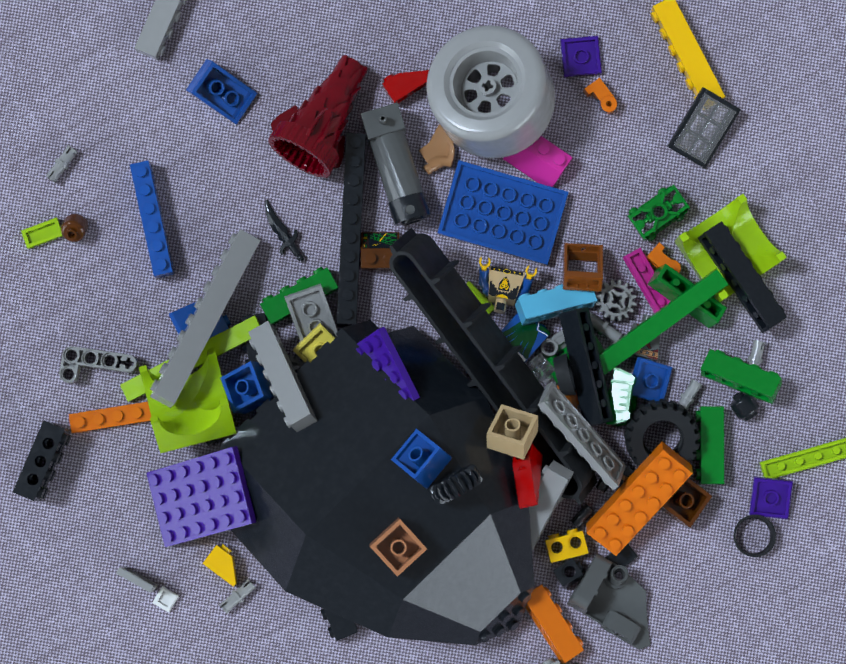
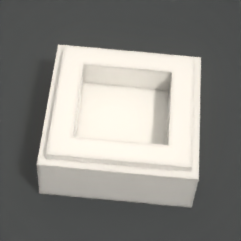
(165, 599)

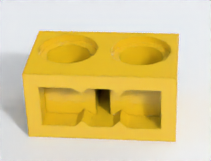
(567, 551)

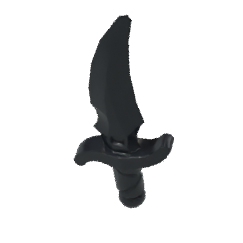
(282, 232)

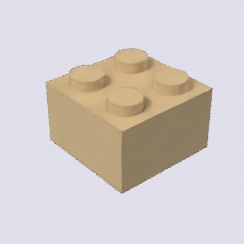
(512, 431)

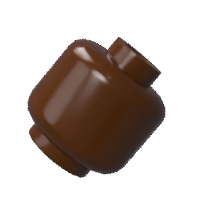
(74, 227)

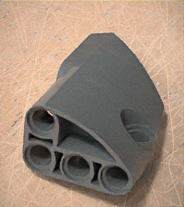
(613, 602)

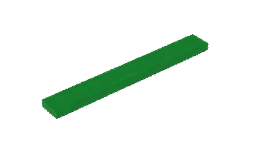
(662, 320)

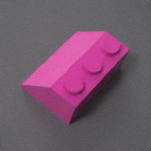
(541, 162)

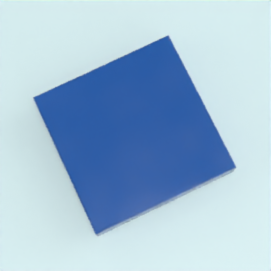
(651, 379)

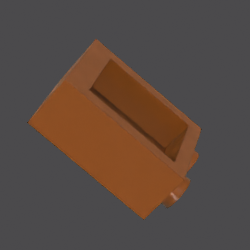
(583, 280)

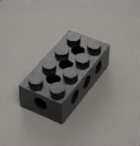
(25, 484)

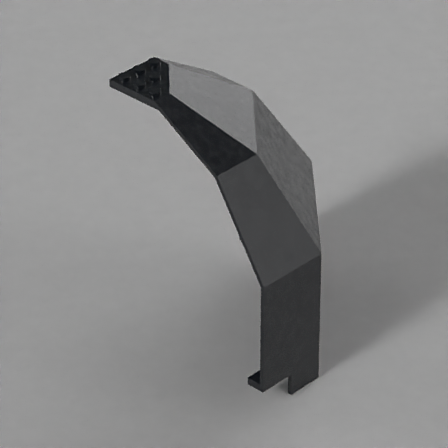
(336, 490)

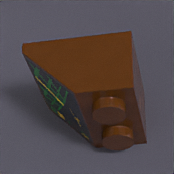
(376, 250)

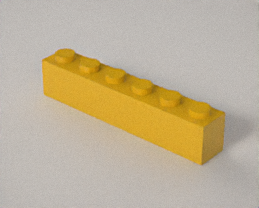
(685, 48)

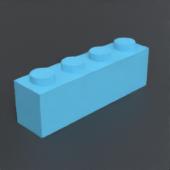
(550, 303)

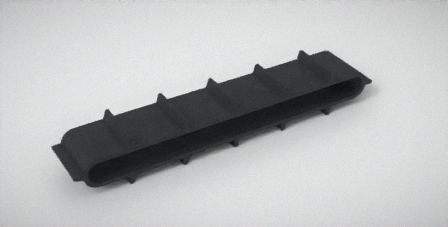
(482, 348)

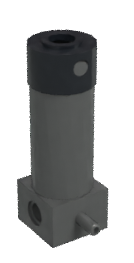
(395, 164)

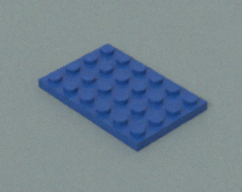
(502, 212)

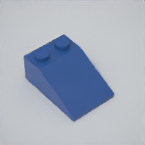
(221, 91)

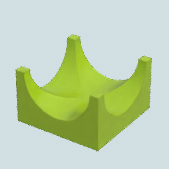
(744, 231)
(198, 413)

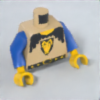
(503, 285)

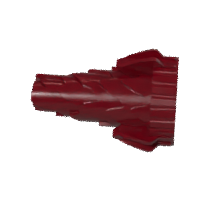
(311, 135)

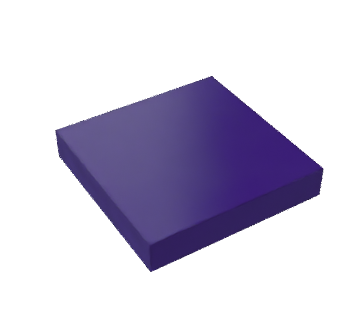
(580, 56)
(770, 497)

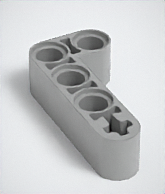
(100, 362)

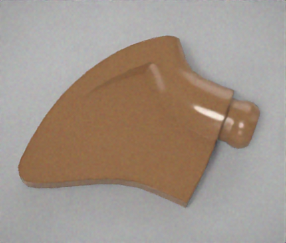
(438, 152)

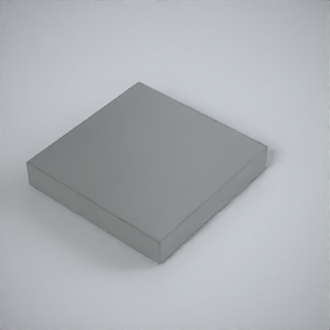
(137, 579)

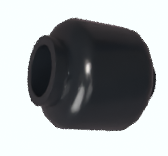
(744, 406)

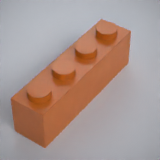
(552, 625)

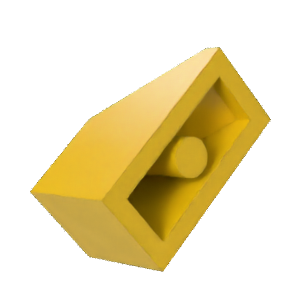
(222, 563)

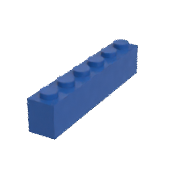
(152, 219)

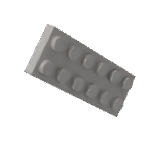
(581, 435)

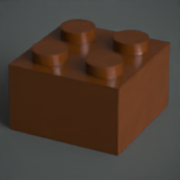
(687, 503)

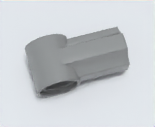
(556, 341)

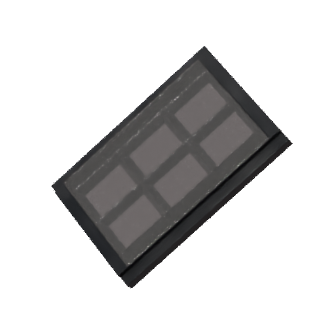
(703, 127)

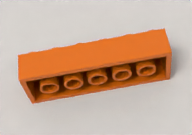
(639, 498)

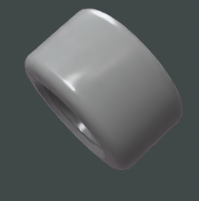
(474, 56)

